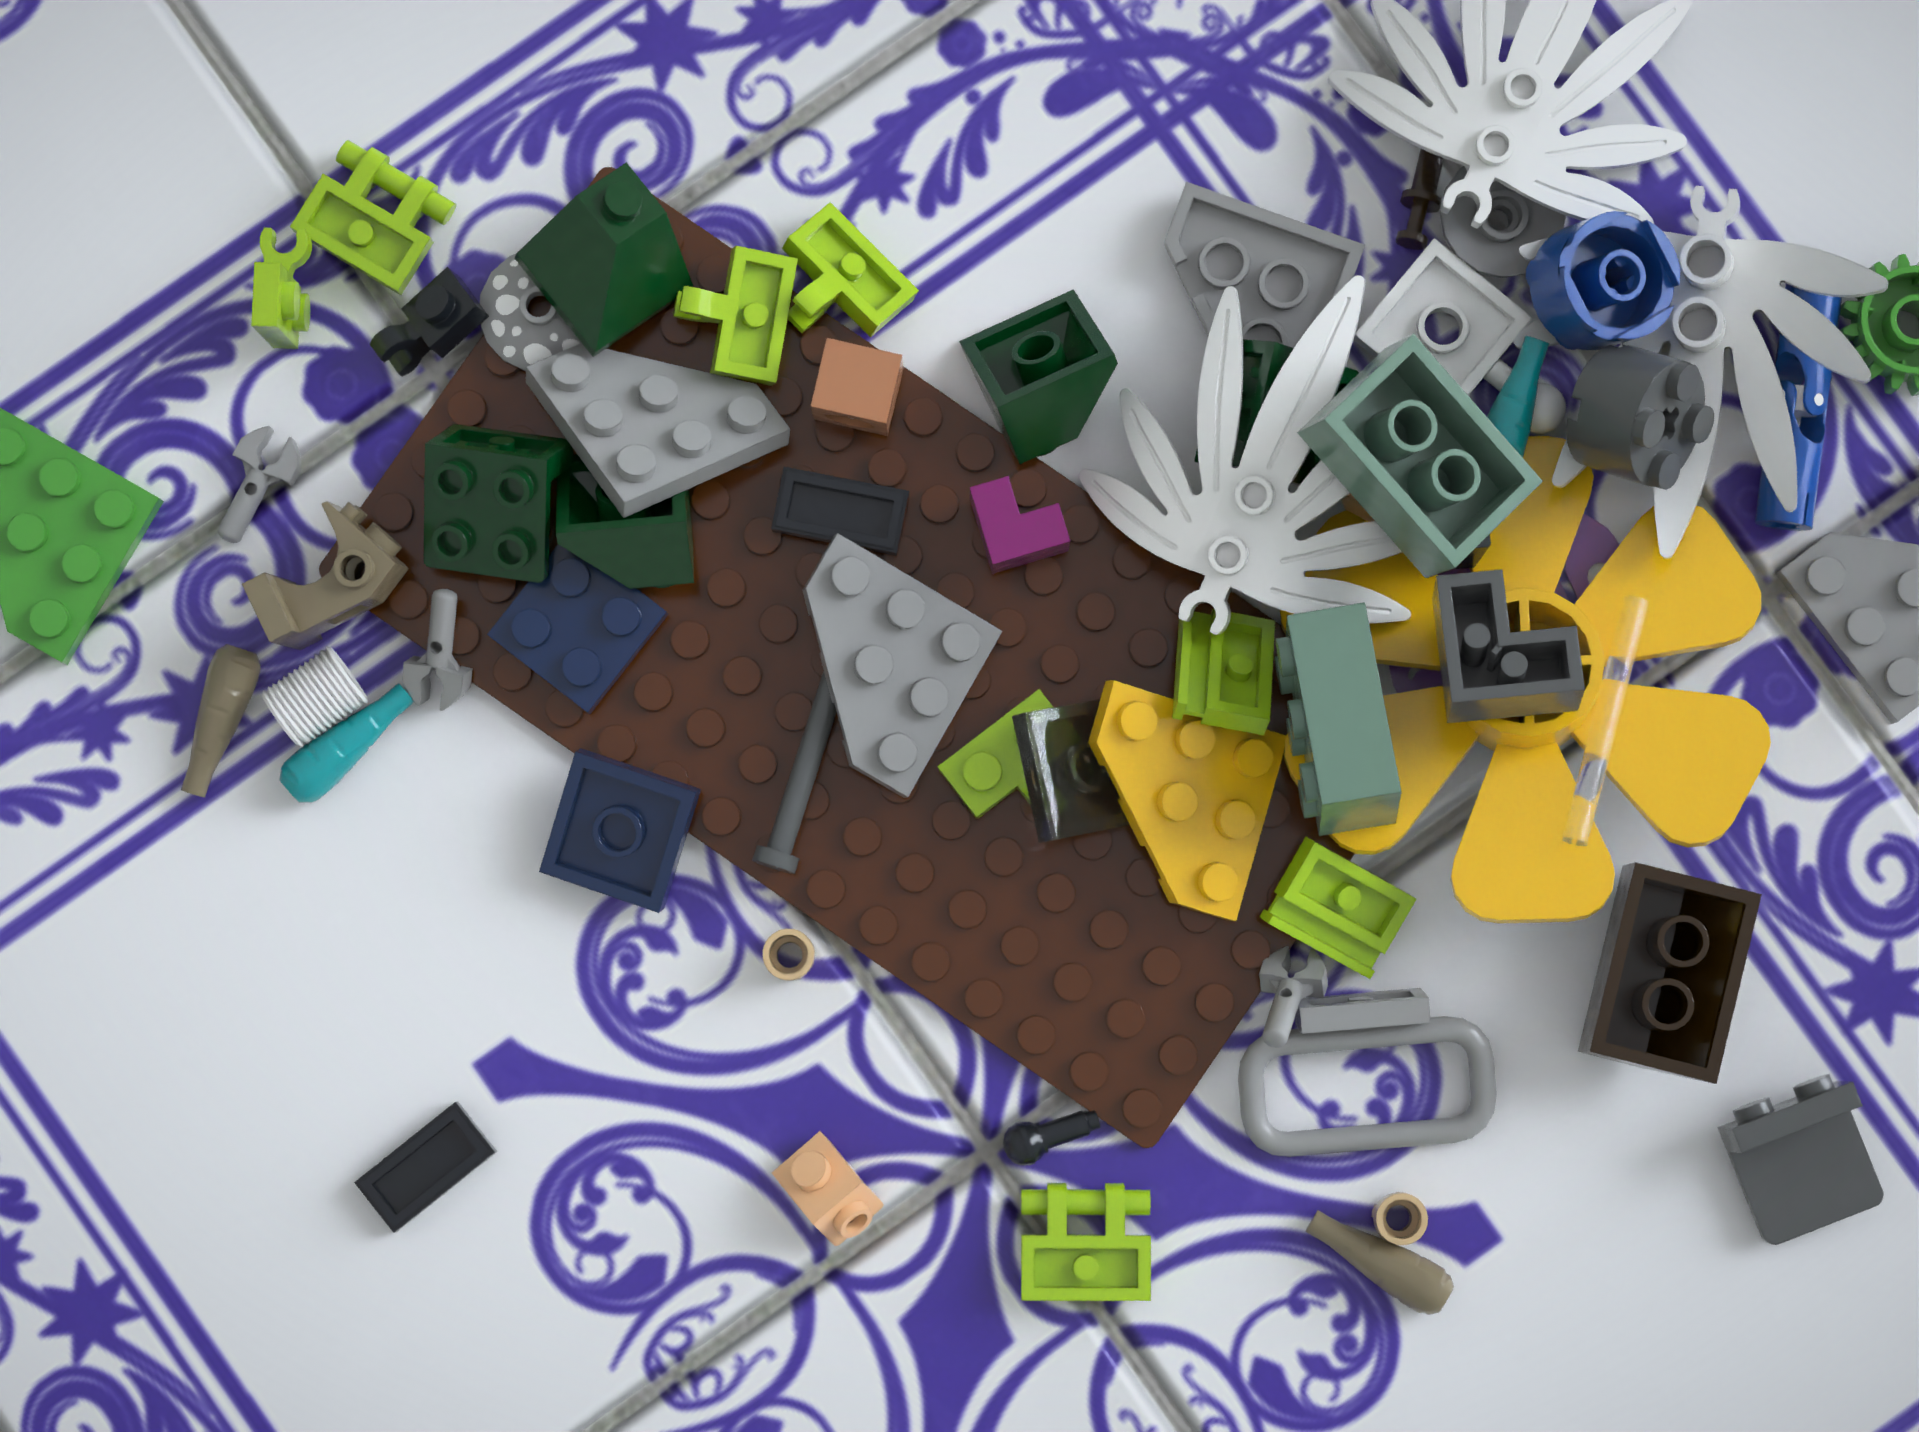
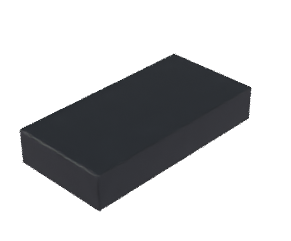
(824, 505)
(425, 1167)

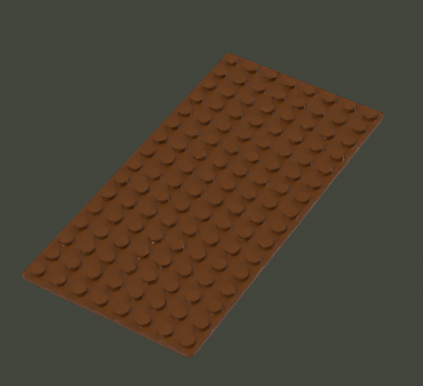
(1031, 944)

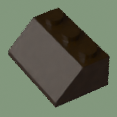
(1669, 972)

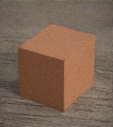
(857, 386)

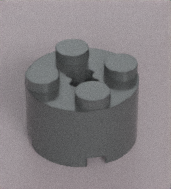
(1638, 415)

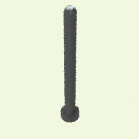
(799, 785)

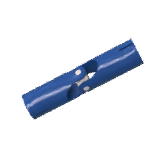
(1810, 404)

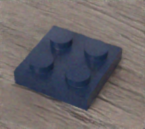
(577, 628)
(619, 830)

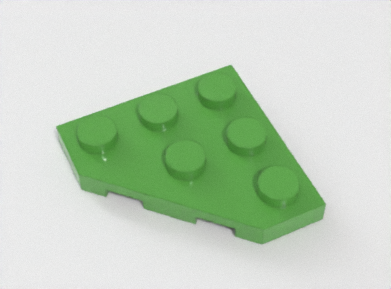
(61, 536)

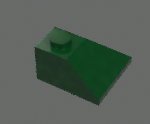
(607, 260)
(1041, 373)
(635, 550)

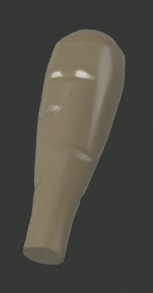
(224, 699)
(1393, 1268)

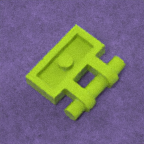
(364, 233)
(1085, 1265)

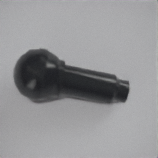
(1029, 1141)

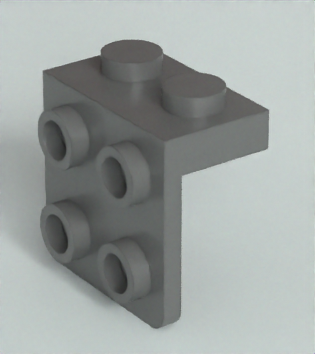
(1802, 1159)

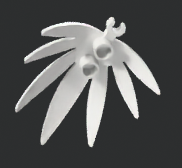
(1510, 110)
(1713, 311)
(1246, 517)

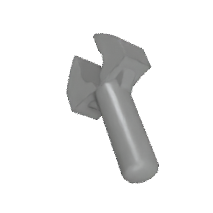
(257, 480)
(439, 656)
(1289, 991)

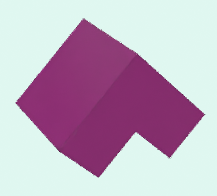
(1014, 537)

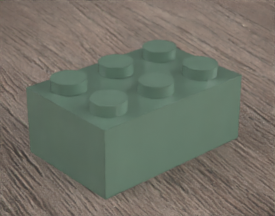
(1420, 457)
(1338, 720)

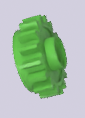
(1876, 327)

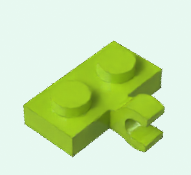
(846, 272)
(277, 300)
(748, 314)
(991, 763)

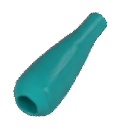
(1516, 401)
(329, 757)

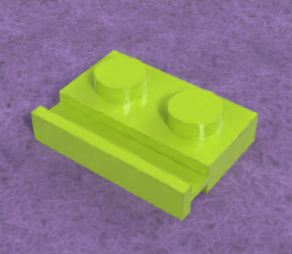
(1226, 674)
(1338, 907)

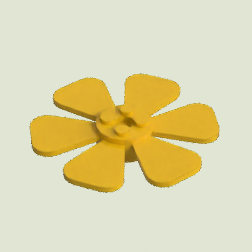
(1674, 754)

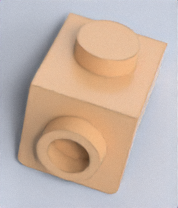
(828, 1190)

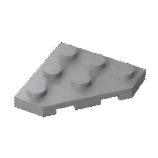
(1275, 263)
(651, 423)
(1867, 608)
(891, 660)

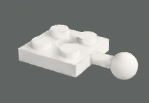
(1485, 320)

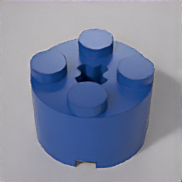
(1604, 281)

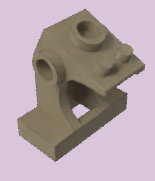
(301, 613)

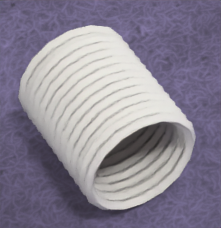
(314, 697)

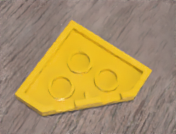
(1188, 793)

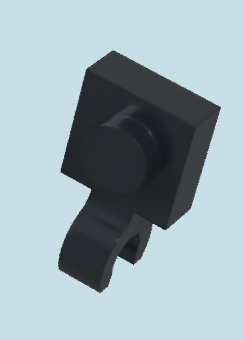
(437, 322)

